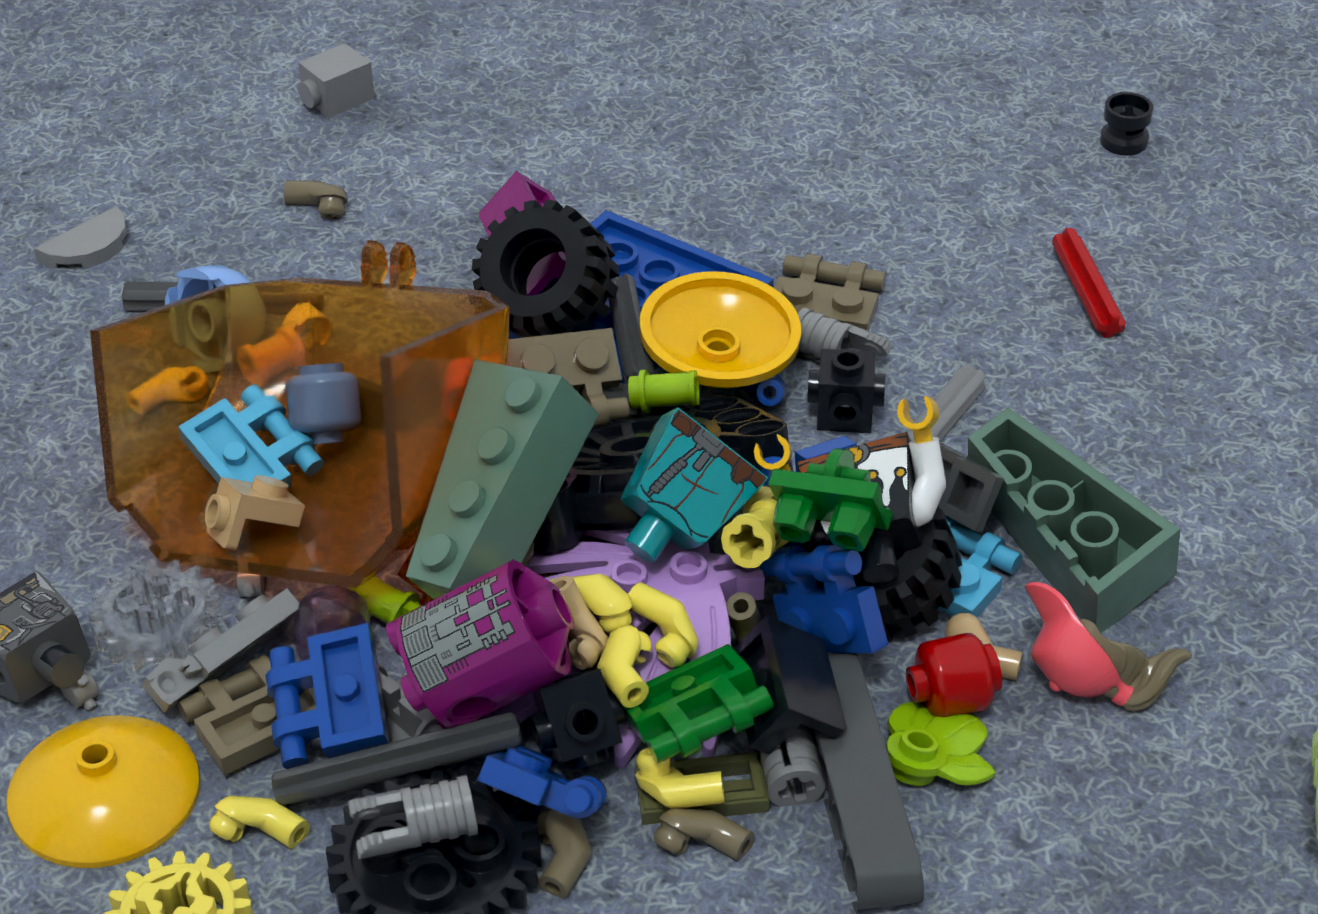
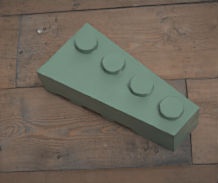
(498, 473)
(1075, 522)

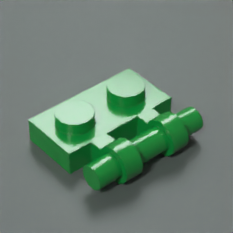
(698, 704)

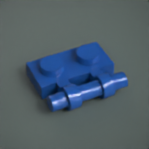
(839, 612)
(346, 694)
(529, 777)

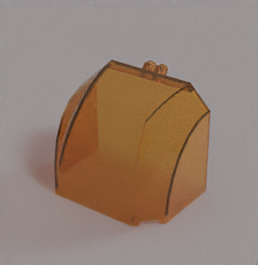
(372, 494)

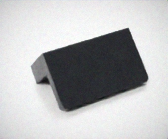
(798, 678)

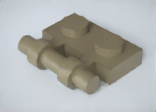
(845, 303)
(583, 359)
(237, 716)

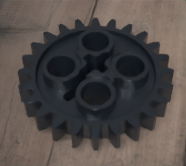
(445, 877)

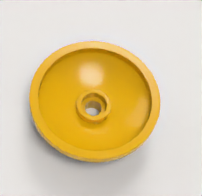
(722, 327)
(103, 791)

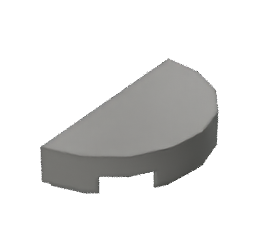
(86, 243)

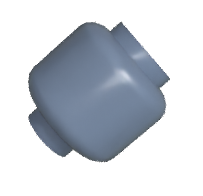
(323, 402)

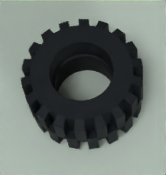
(525, 240)
(922, 580)

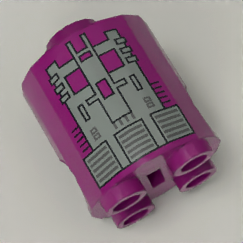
(483, 644)

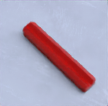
(1088, 283)

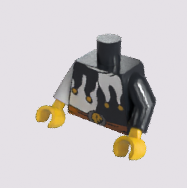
(910, 485)

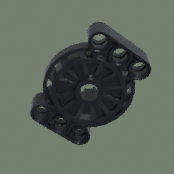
(610, 453)

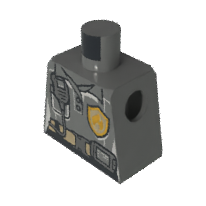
(38, 640)

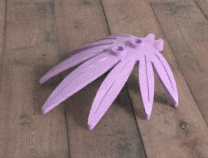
(693, 576)

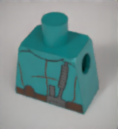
(685, 486)

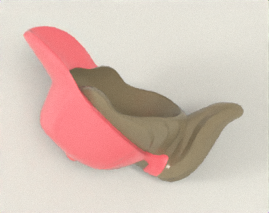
(1090, 665)

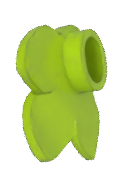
(937, 743)

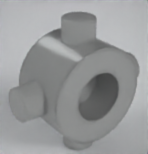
(250, 584)
(82, 692)

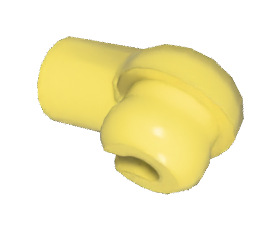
(605, 600)
(617, 664)

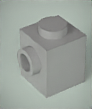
(335, 80)

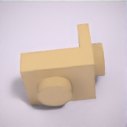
(259, 500)

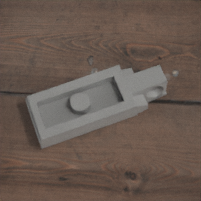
(219, 651)

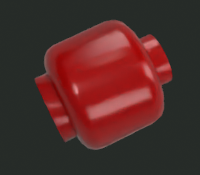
(954, 675)

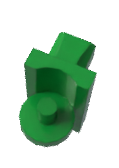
(830, 494)

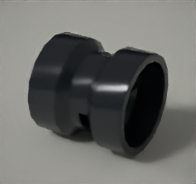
(1126, 122)

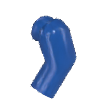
(769, 391)

